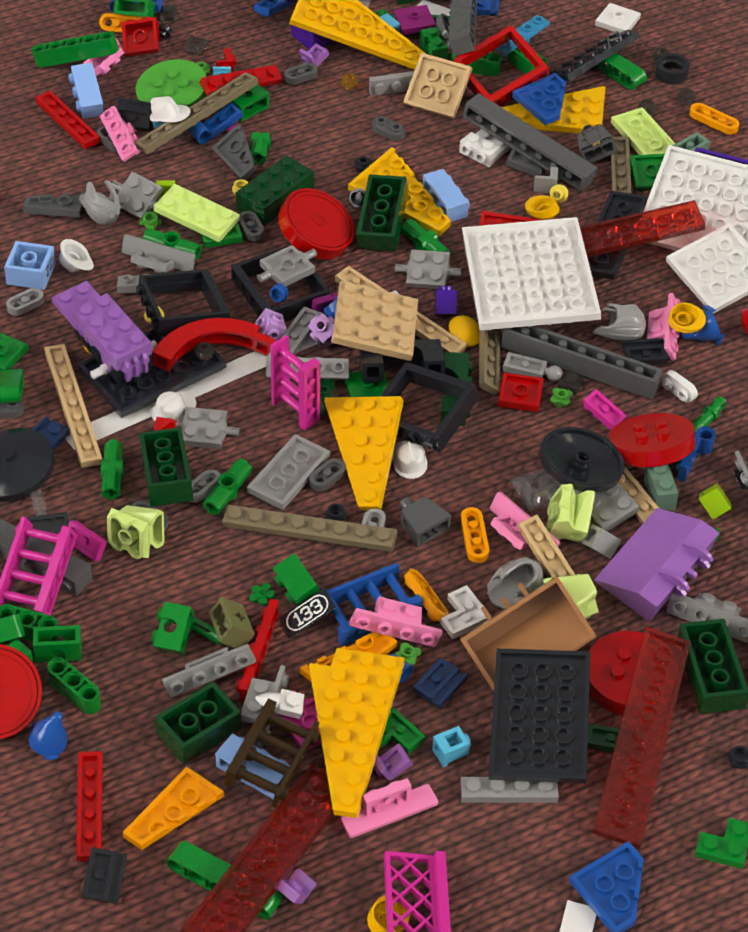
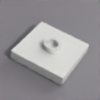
(617, 18)

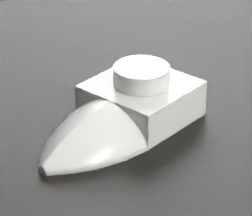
(288, 702)

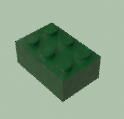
(198, 722)

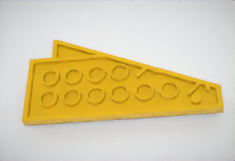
(357, 27)
(353, 710)

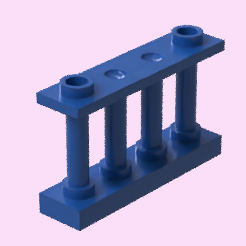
(362, 585)

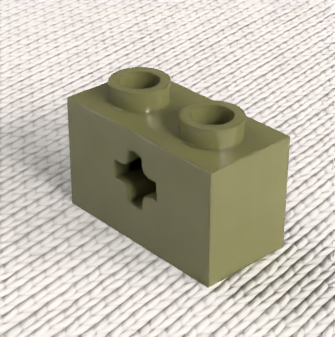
(231, 623)

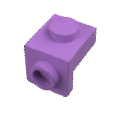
(315, 55)
(392, 762)

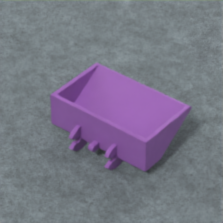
(658, 561)

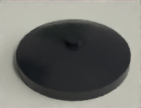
(581, 459)
(24, 462)

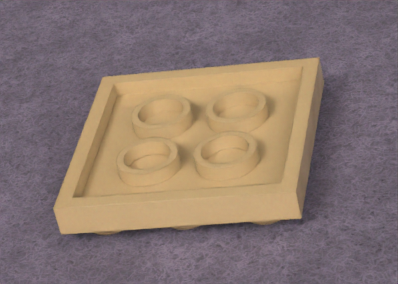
(437, 85)

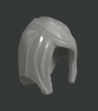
(99, 207)
(625, 324)
(509, 575)

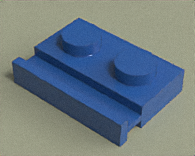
(487, 7)

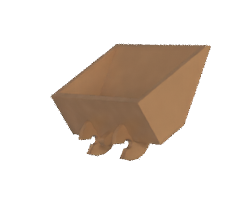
(537, 621)

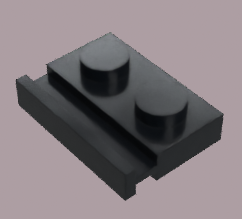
(135, 112)
(646, 351)
(104, 876)

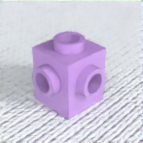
(271, 324)
(322, 329)

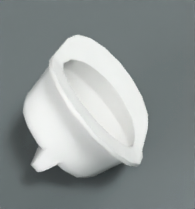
(166, 110)
(74, 256)
(173, 405)
(409, 460)

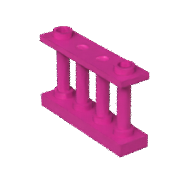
(307, 378)
(51, 580)

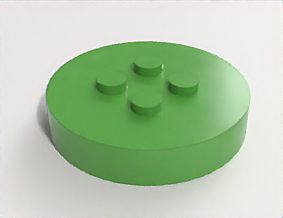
(174, 79)

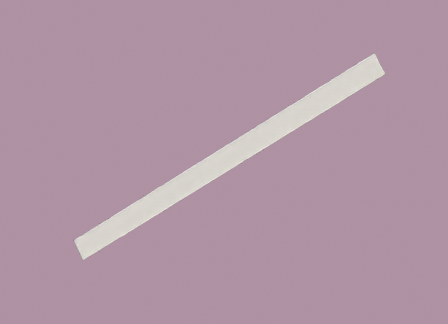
(235, 369)

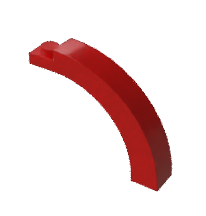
(211, 331)

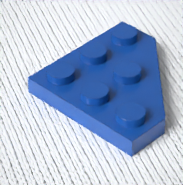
(543, 98)
(612, 886)

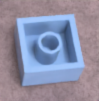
(30, 265)

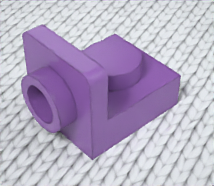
(297, 887)

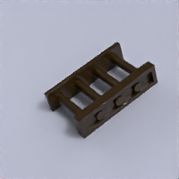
(259, 734)

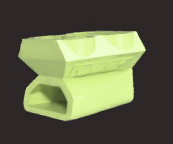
(570, 513)
(135, 530)
(582, 592)

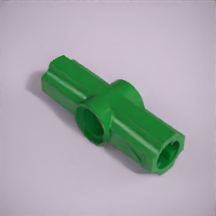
(421, 238)
(173, 240)
(112, 469)
(227, 486)

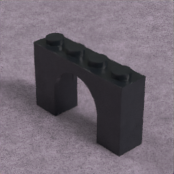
(426, 354)

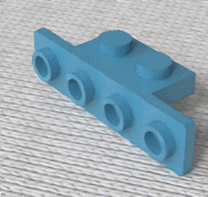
(527, 31)

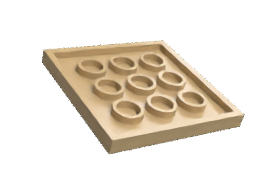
(375, 321)

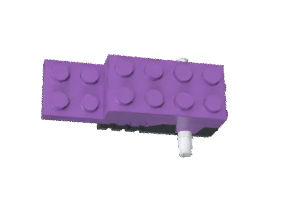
(106, 333)

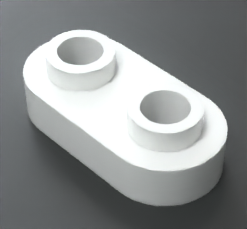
(679, 386)

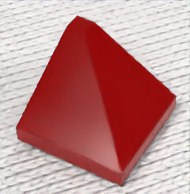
(164, 423)

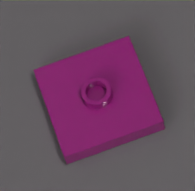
(414, 19)

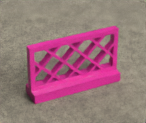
(437, 893)

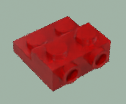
(140, 36)

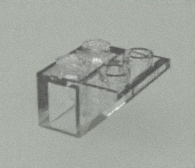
(535, 488)

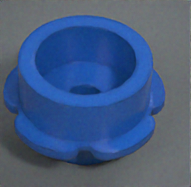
(279, 293)

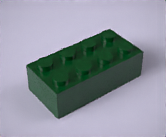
(272, 187)
(382, 212)
(166, 467)
(713, 667)

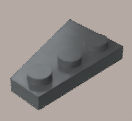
(236, 153)

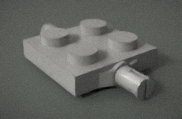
(137, 195)
(287, 266)
(428, 269)
(205, 427)

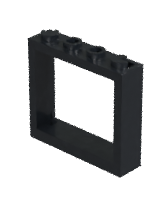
(251, 267)
(176, 282)
(442, 383)

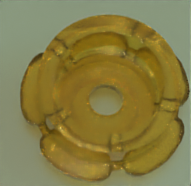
(349, 81)

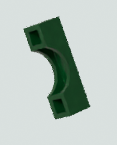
(457, 366)

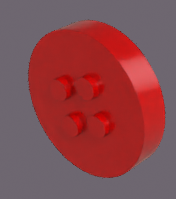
(316, 222)
(653, 439)
(612, 668)
(18, 691)

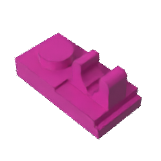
(603, 409)
(88, 541)

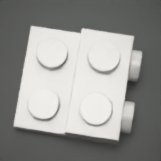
(483, 147)

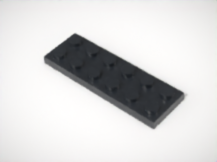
(595, 54)
(617, 205)

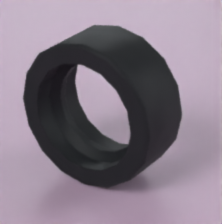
(670, 76)

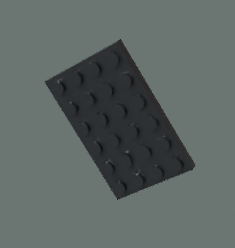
(136, 395)
(540, 716)

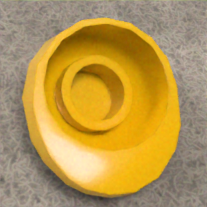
(542, 207)
(686, 318)
(465, 329)
(377, 916)

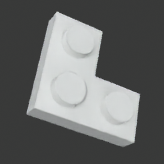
(467, 613)

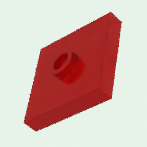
(520, 392)

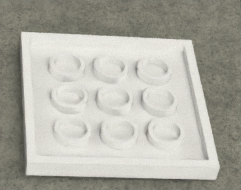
(714, 267)

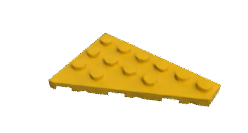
(577, 111)
(419, 203)
(366, 438)

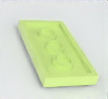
(643, 132)
(196, 212)

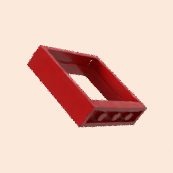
(504, 95)

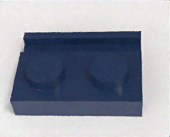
(52, 431)
(439, 683)

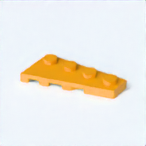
(370, 643)
(172, 807)

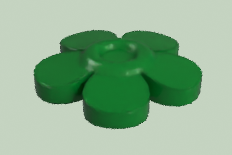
(261, 594)

